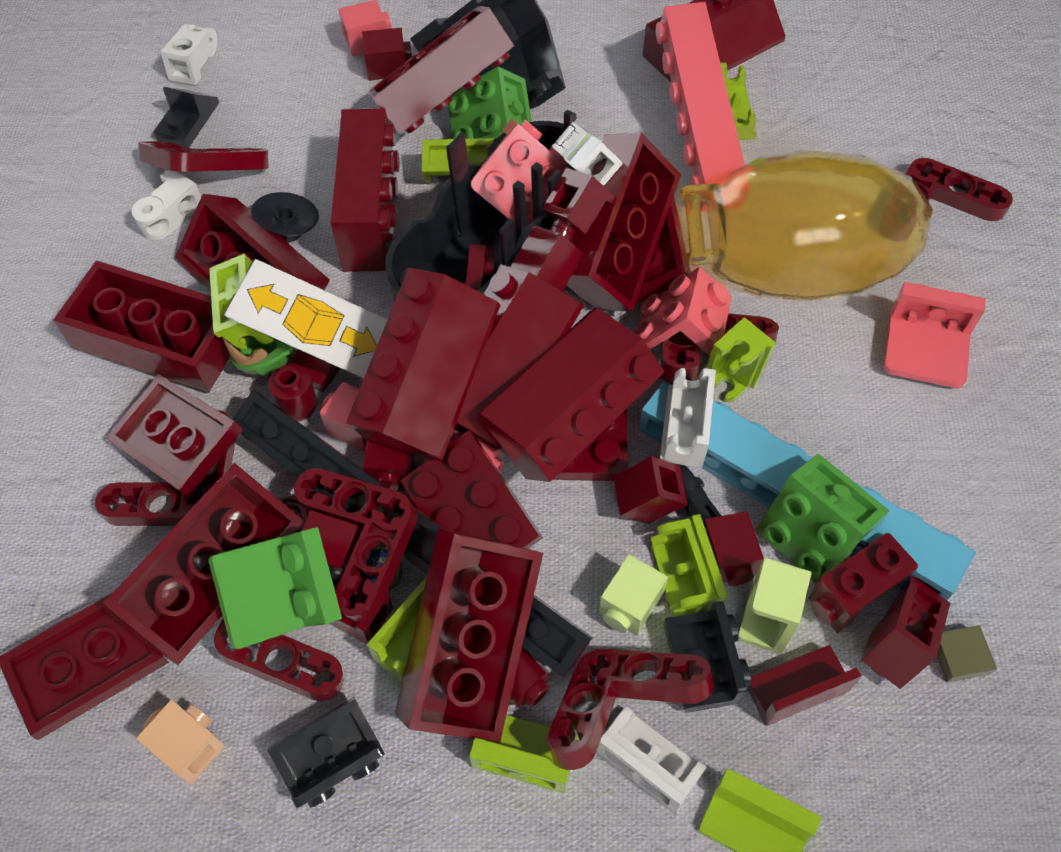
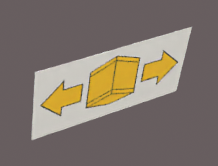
(307, 318)

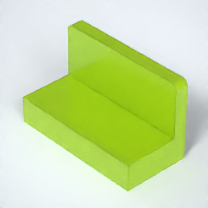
(521, 755)
(755, 819)

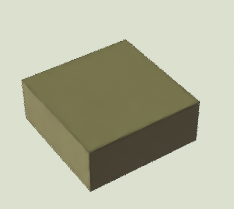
(965, 654)

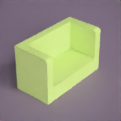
(774, 606)

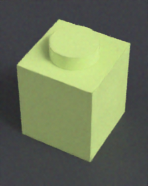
(632, 595)

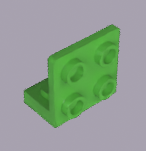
(489, 105)
(819, 517)
(274, 588)

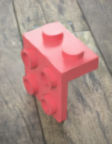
(513, 162)
(689, 305)
(931, 334)

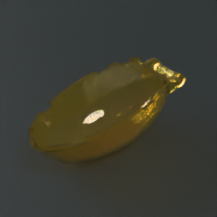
(808, 224)

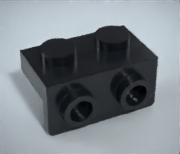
(713, 637)
(326, 754)

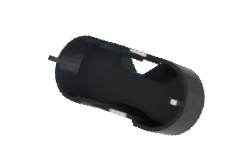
(465, 218)

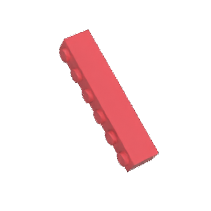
(699, 93)

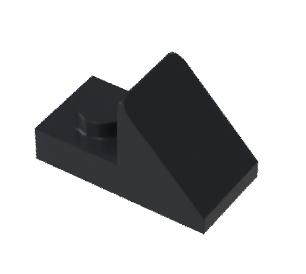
(185, 116)

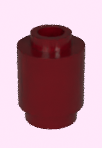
(293, 391)
(530, 681)

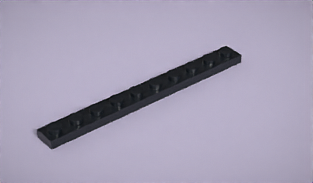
(295, 447)

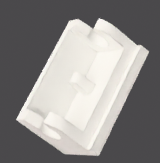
(688, 419)
(650, 759)

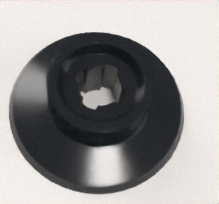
(285, 214)

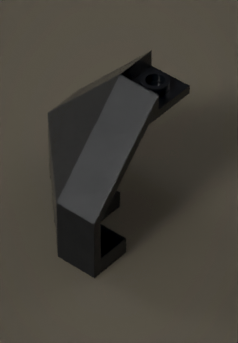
(533, 50)

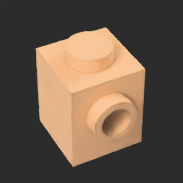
(181, 739)

